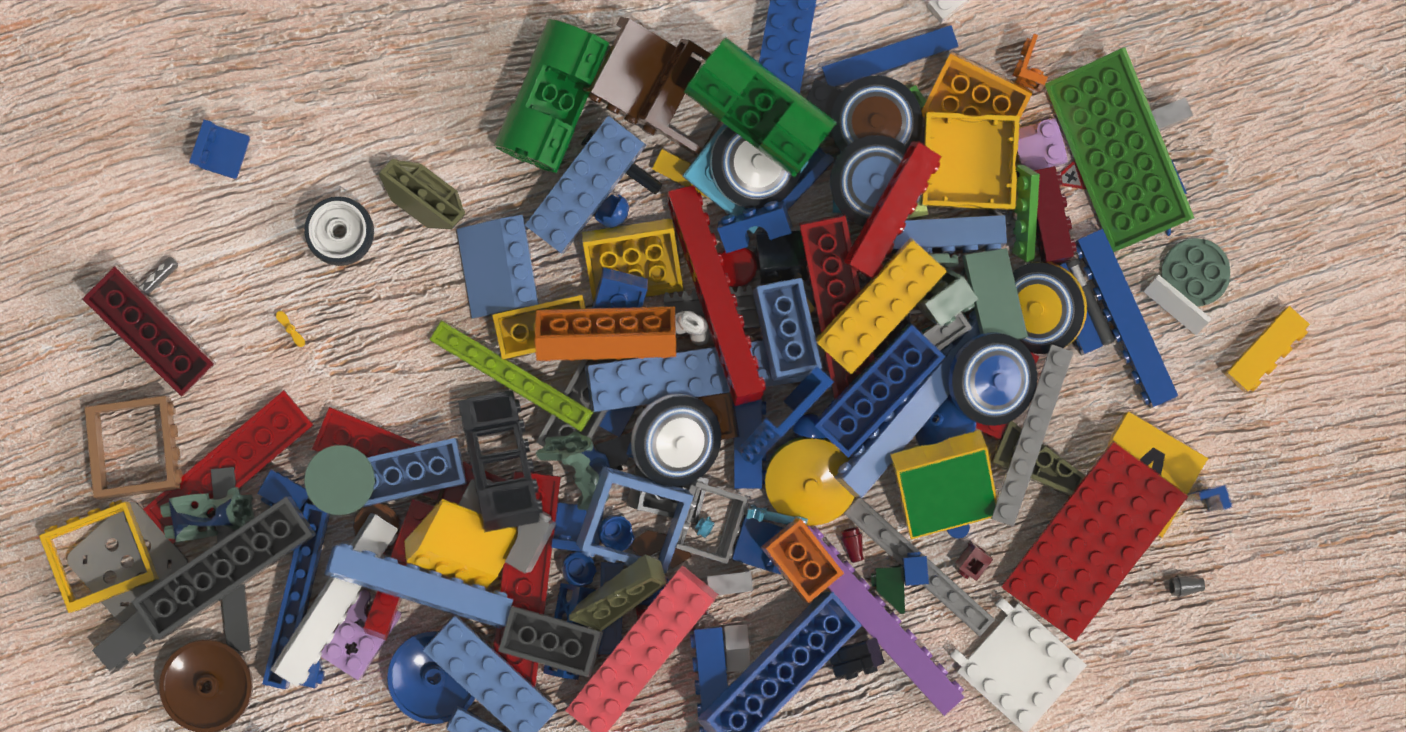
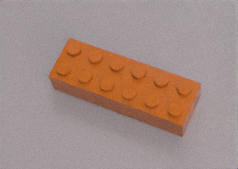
(605, 333)

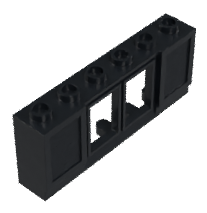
(509, 501)

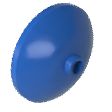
(949, 425)

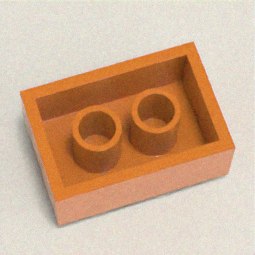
(802, 560)

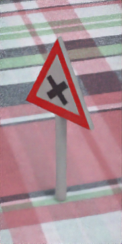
(1071, 176)

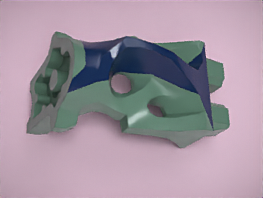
(580, 455)
(231, 511)

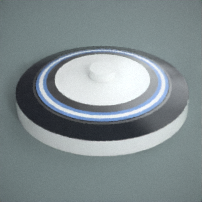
(747, 174)
(676, 440)

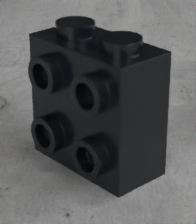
(781, 258)

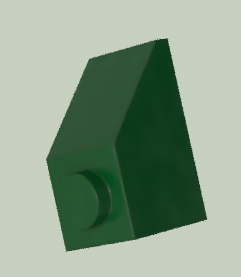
(890, 586)

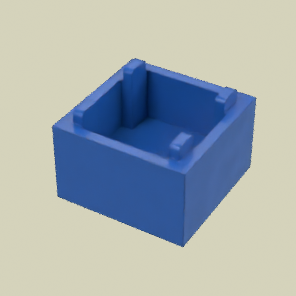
(620, 290)

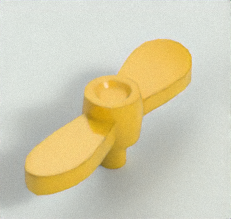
(290, 329)

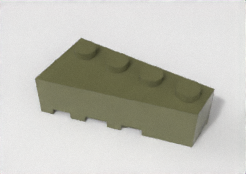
(1049, 468)

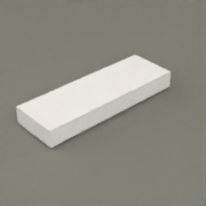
(1177, 305)

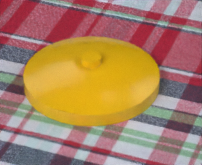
(804, 483)

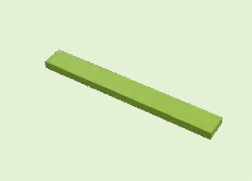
(511, 376)

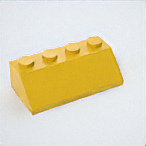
(517, 327)

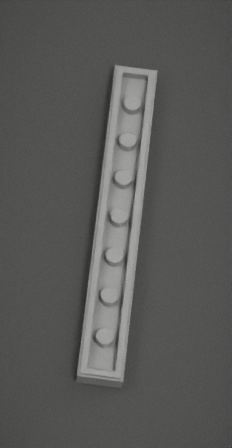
(939, 584)

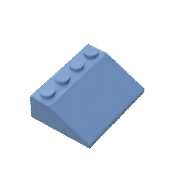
(497, 266)

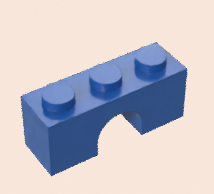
(771, 217)

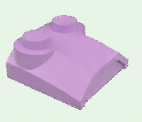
(1041, 145)

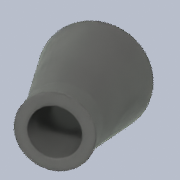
(1185, 585)

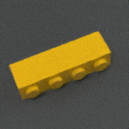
(1267, 349)

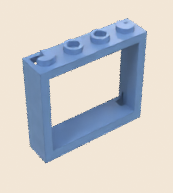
(643, 484)

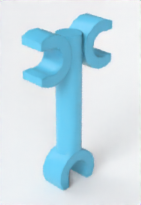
(762, 513)

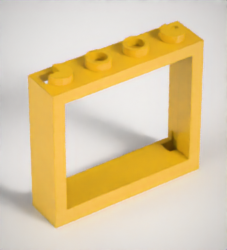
(74, 524)

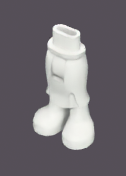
(693, 324)

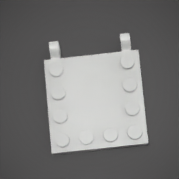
(1020, 667)

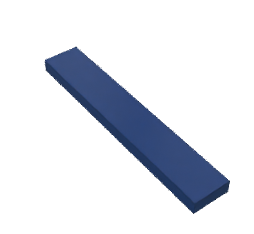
(890, 56)

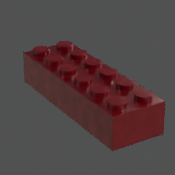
(148, 330)

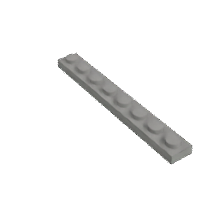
(1032, 435)

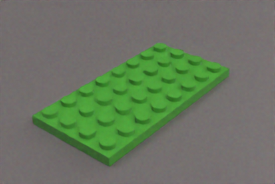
(1119, 150)

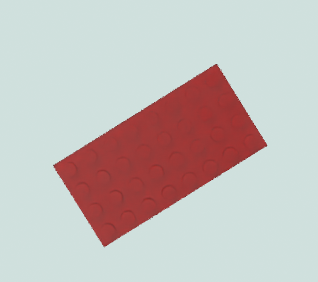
(1094, 540)

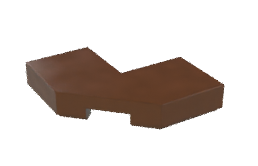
(651, 542)

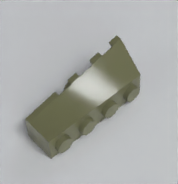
(620, 594)

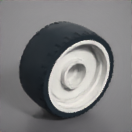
(323, 222)

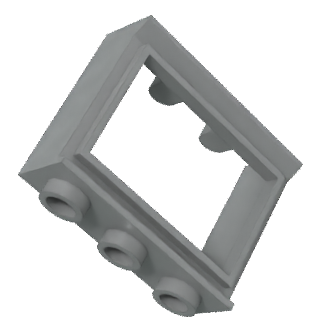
(731, 529)

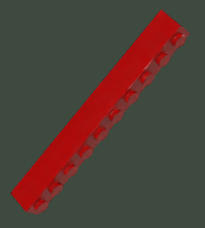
(715, 296)

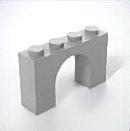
(530, 537)

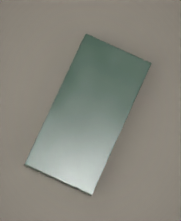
(994, 285)

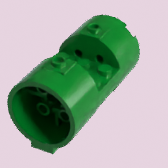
(552, 95)
(759, 107)

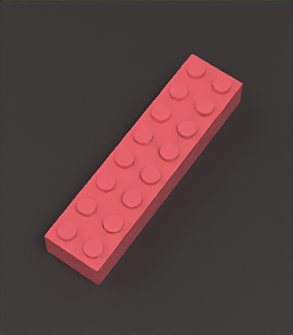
(642, 651)

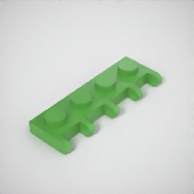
(1026, 211)

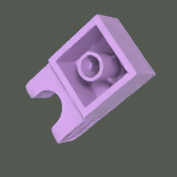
(353, 631)

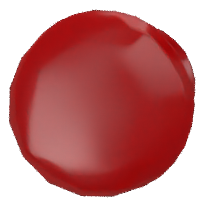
(740, 266)

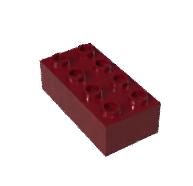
(1052, 223)

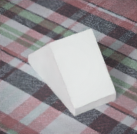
(737, 647)

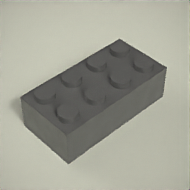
(551, 641)

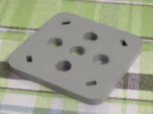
(103, 560)

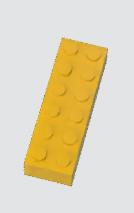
(880, 305)

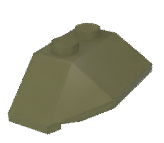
(422, 194)

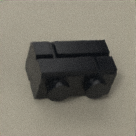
(856, 658)

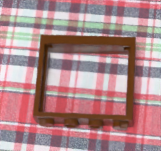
(663, 88)

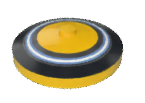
(1050, 304)

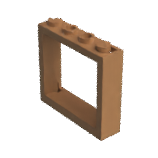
(96, 448)

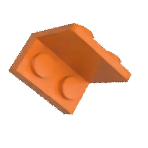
(1030, 78)

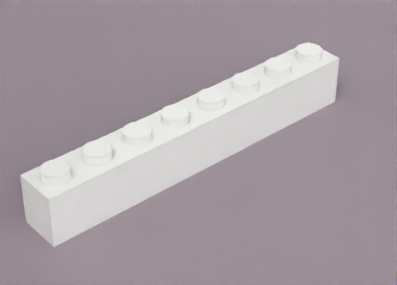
(330, 608)

